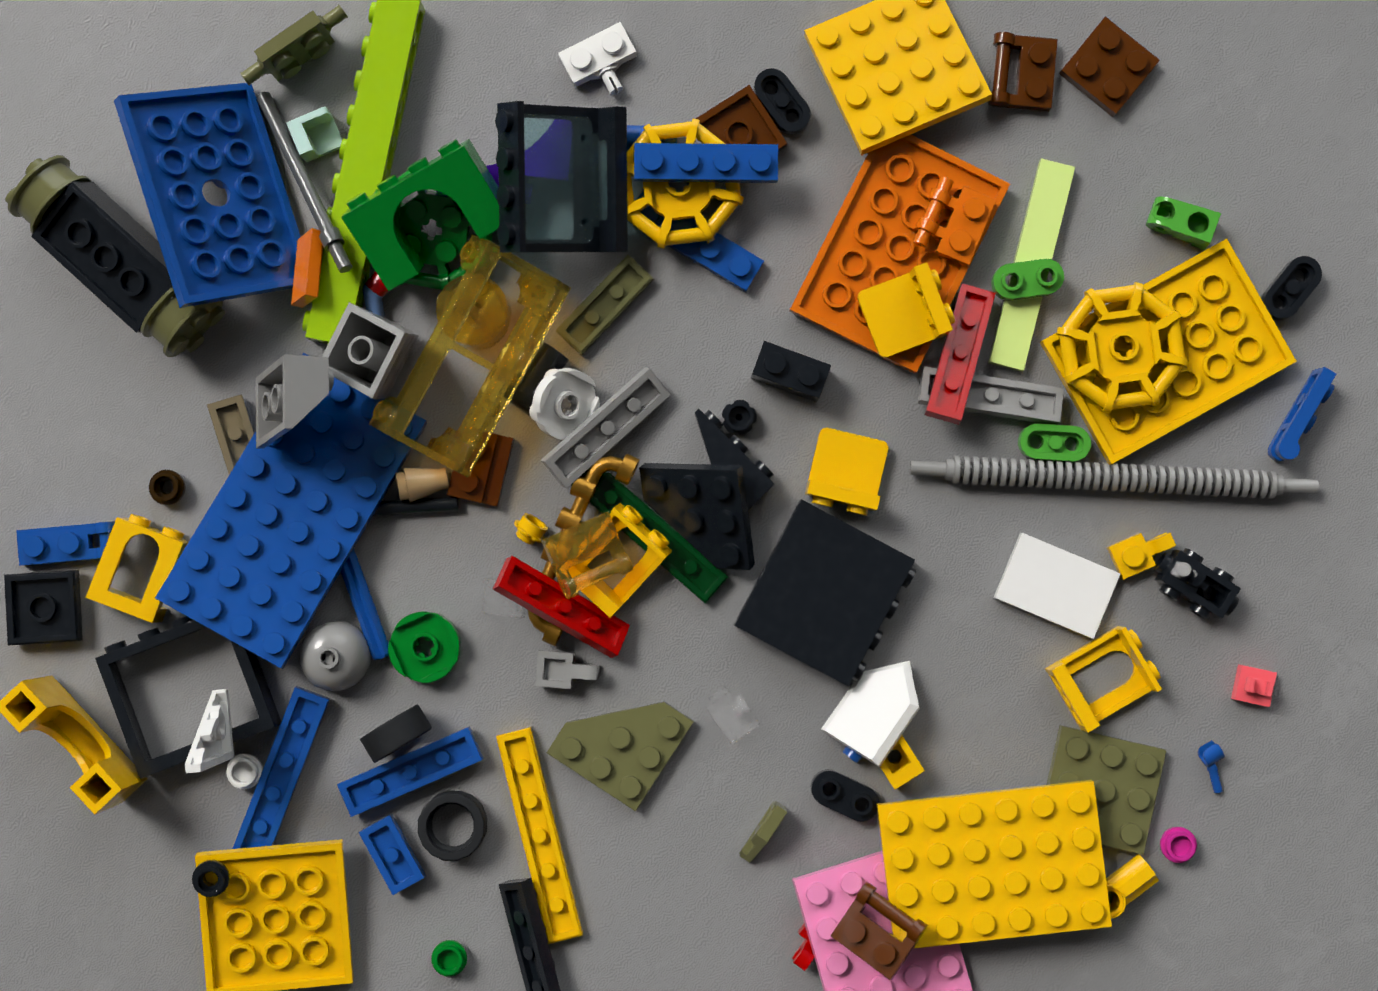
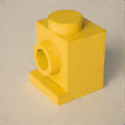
(905, 768)

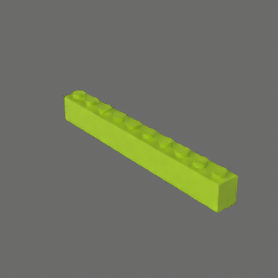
(368, 150)

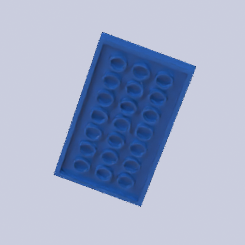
(287, 525)

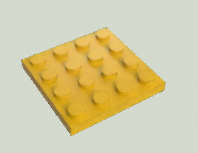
(896, 68)
(278, 919)

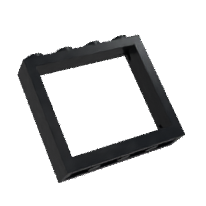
(125, 713)

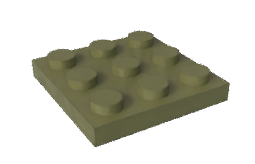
(1123, 777)

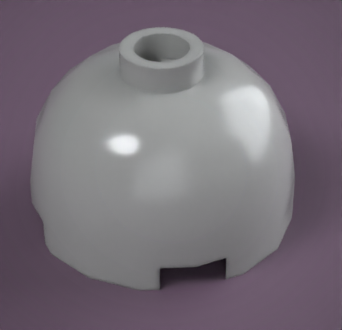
(335, 641)

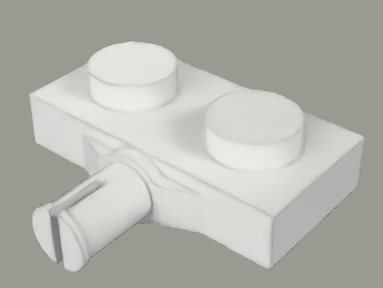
(599, 57)

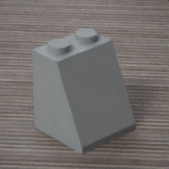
(368, 351)

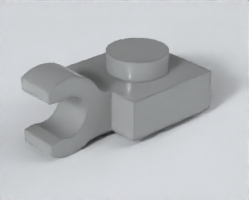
(558, 670)

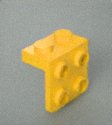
(906, 311)
(847, 471)

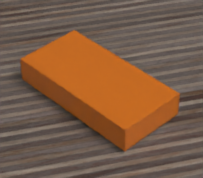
(307, 268)

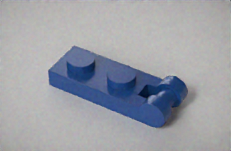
(1301, 415)
(61, 543)

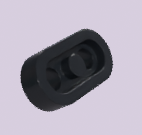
(784, 101)
(1289, 289)
(845, 795)

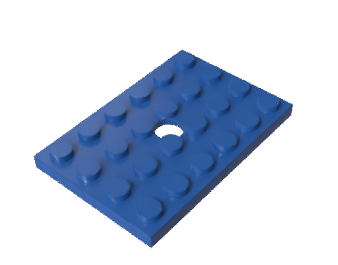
(218, 138)

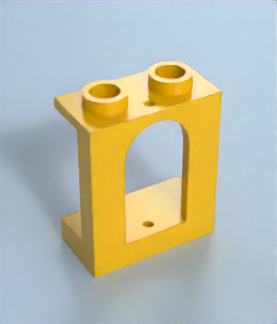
(170, 548)
(610, 599)
(1140, 683)

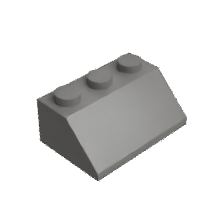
(289, 393)

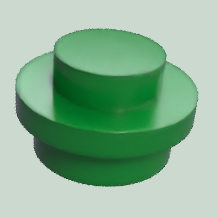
(449, 958)

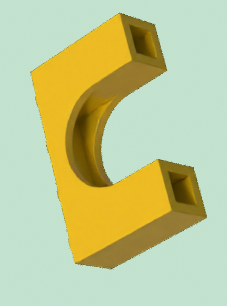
(47, 707)

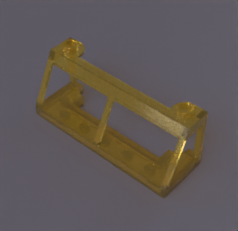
(542, 300)

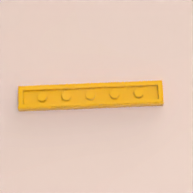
(539, 835)

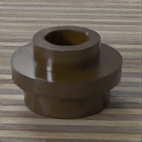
(156, 487)

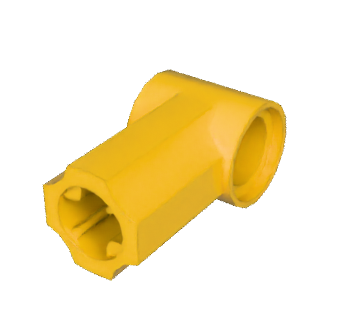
(1129, 883)

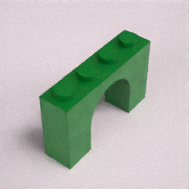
(376, 218)

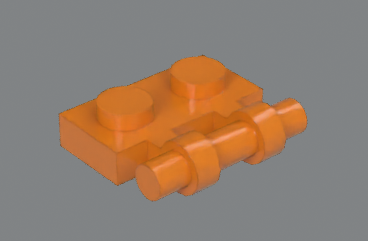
(964, 226)

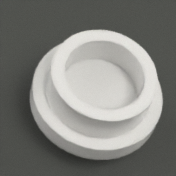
(244, 771)

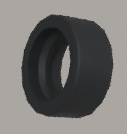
(395, 733)
(433, 845)

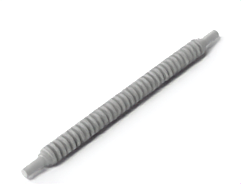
(1140, 478)

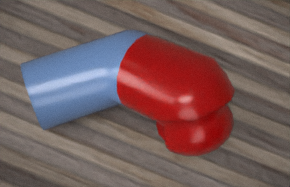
(373, 293)

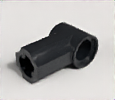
(544, 360)

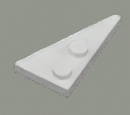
(214, 736)

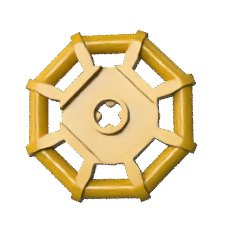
(684, 204)
(1110, 364)

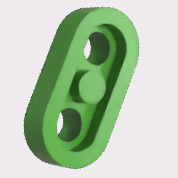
(1028, 279)
(1053, 442)

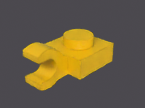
(1135, 553)

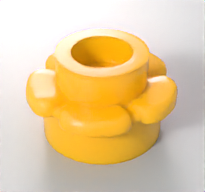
(530, 529)

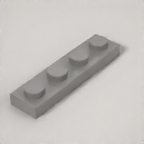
(1005, 398)
(605, 427)

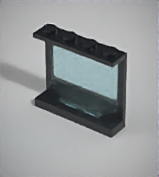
(561, 178)

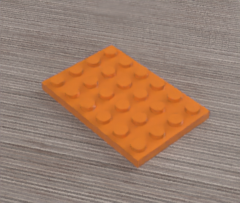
(876, 236)

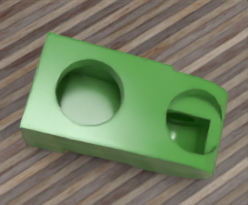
(1183, 221)

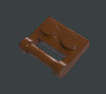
(1034, 72)
(872, 941)

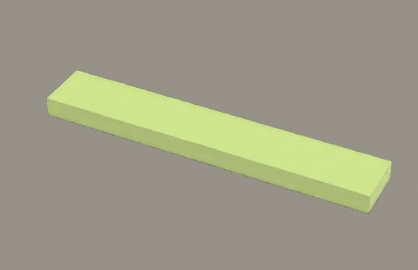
(1036, 242)

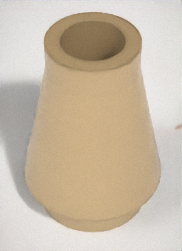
(420, 482)

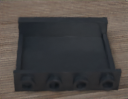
(826, 593)

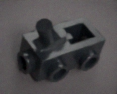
(1187, 577)

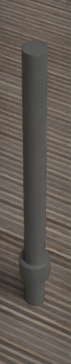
(330, 236)

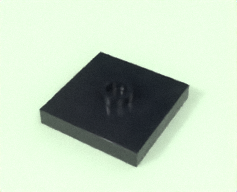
(43, 607)

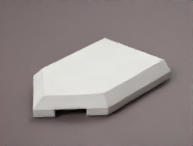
(875, 711)

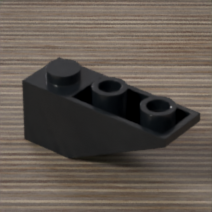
(732, 452)

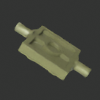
(295, 46)

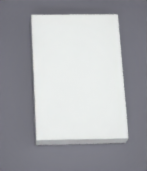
(1057, 585)

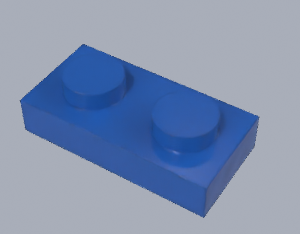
(392, 854)

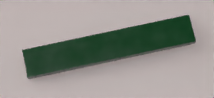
(684, 561)

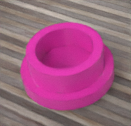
(1178, 844)

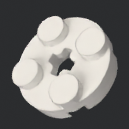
(548, 398)

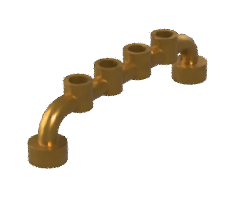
(584, 490)

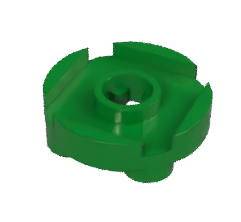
(443, 654)

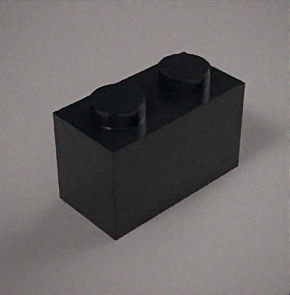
(790, 371)

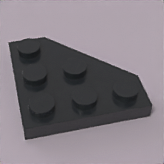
(704, 507)

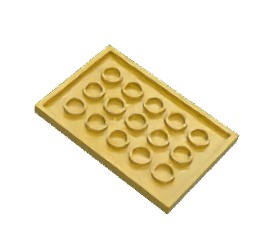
(1224, 337)
(996, 863)

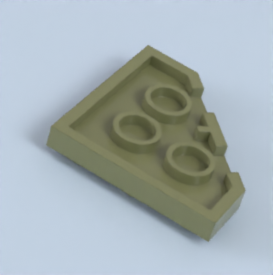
(622, 748)

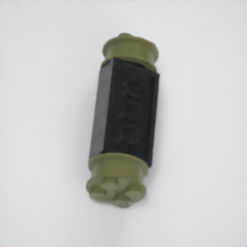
(108, 253)

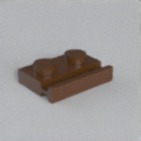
(488, 474)

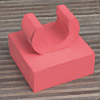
(1253, 685)

